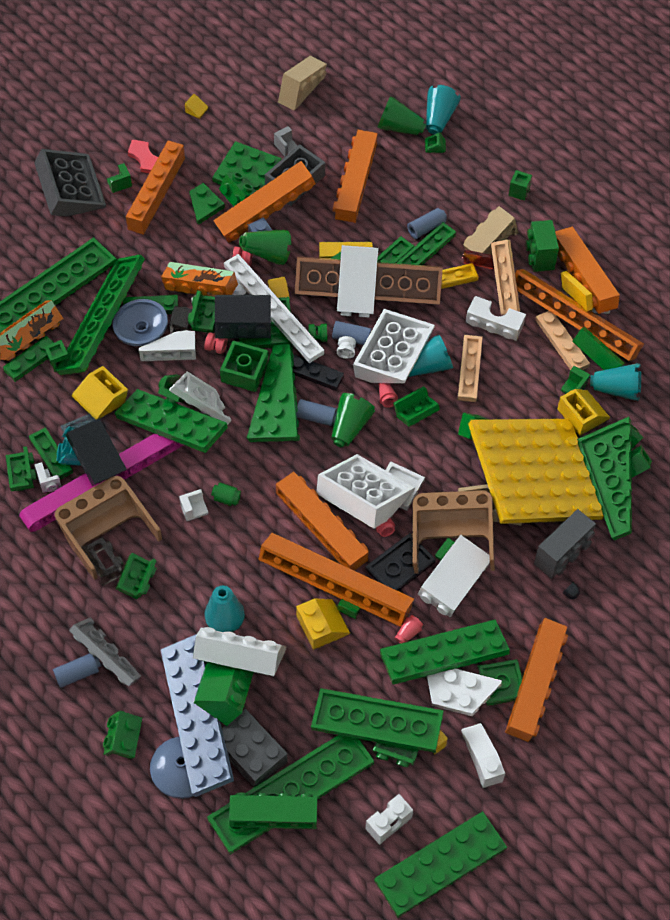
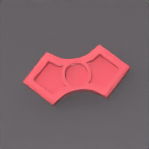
(140, 151)

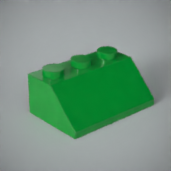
(223, 691)

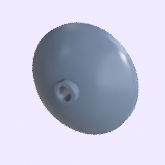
(137, 316)
(167, 773)

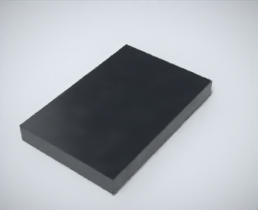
(95, 452)
(395, 565)

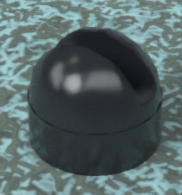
(572, 591)

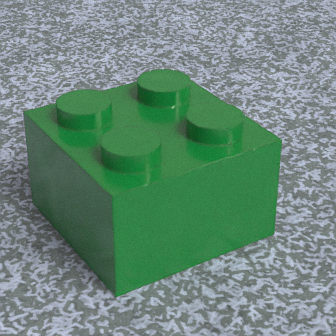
(542, 245)
(244, 366)

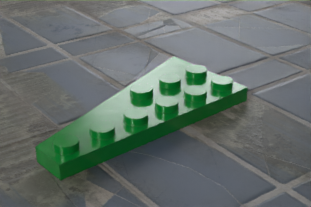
(277, 402)
(609, 464)

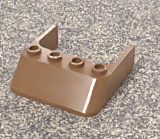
(99, 512)
(451, 516)

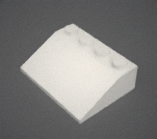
(392, 348)
(363, 490)
(238, 651)

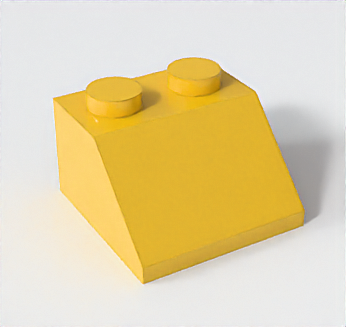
(321, 622)

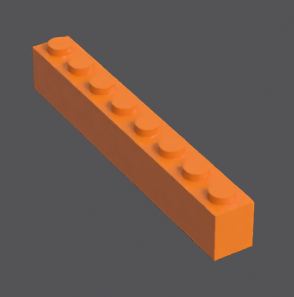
(576, 315)
(336, 579)

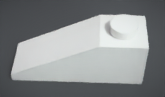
(175, 346)
(483, 755)

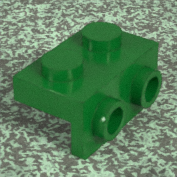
(236, 188)
(203, 313)
(164, 386)
(415, 407)
(20, 470)
(136, 576)
(122, 734)
(403, 755)

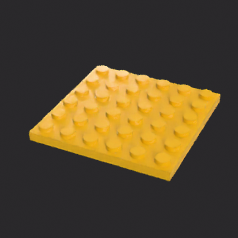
(534, 469)

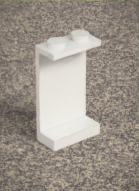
(357, 280)
(454, 576)

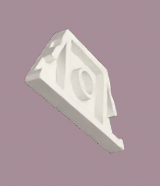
(200, 395)
(461, 690)

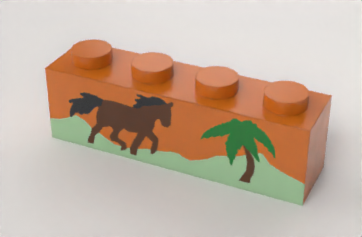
(192, 278)
(28, 328)

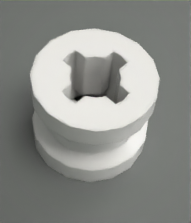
(346, 347)

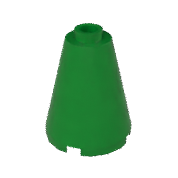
(400, 119)
(267, 245)
(350, 419)

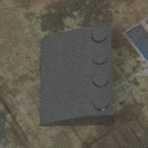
(68, 182)

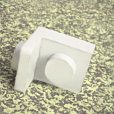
(47, 483)

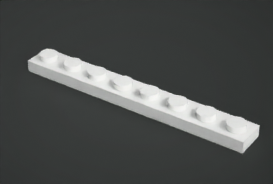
(280, 314)

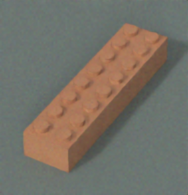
(393, 280)

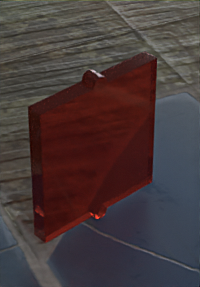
(478, 259)

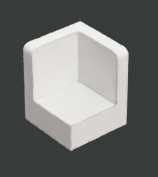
(193, 505)

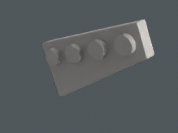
(108, 653)

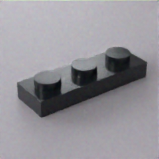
(317, 373)

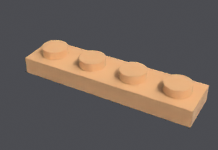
(505, 276)
(562, 341)
(470, 368)

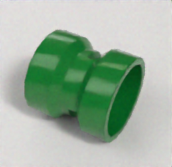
(322, 332)

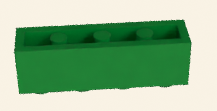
(273, 811)

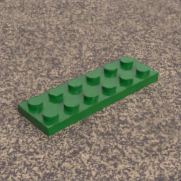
(171, 420)
(444, 651)
(377, 720)
(440, 864)

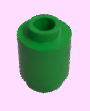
(226, 494)

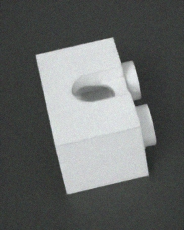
(379, 824)

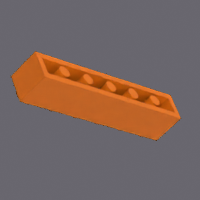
(356, 176)
(155, 187)
(265, 201)
(586, 270)
(322, 522)
(536, 680)

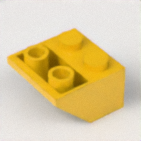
(100, 393)
(582, 410)

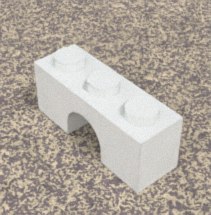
(507, 325)

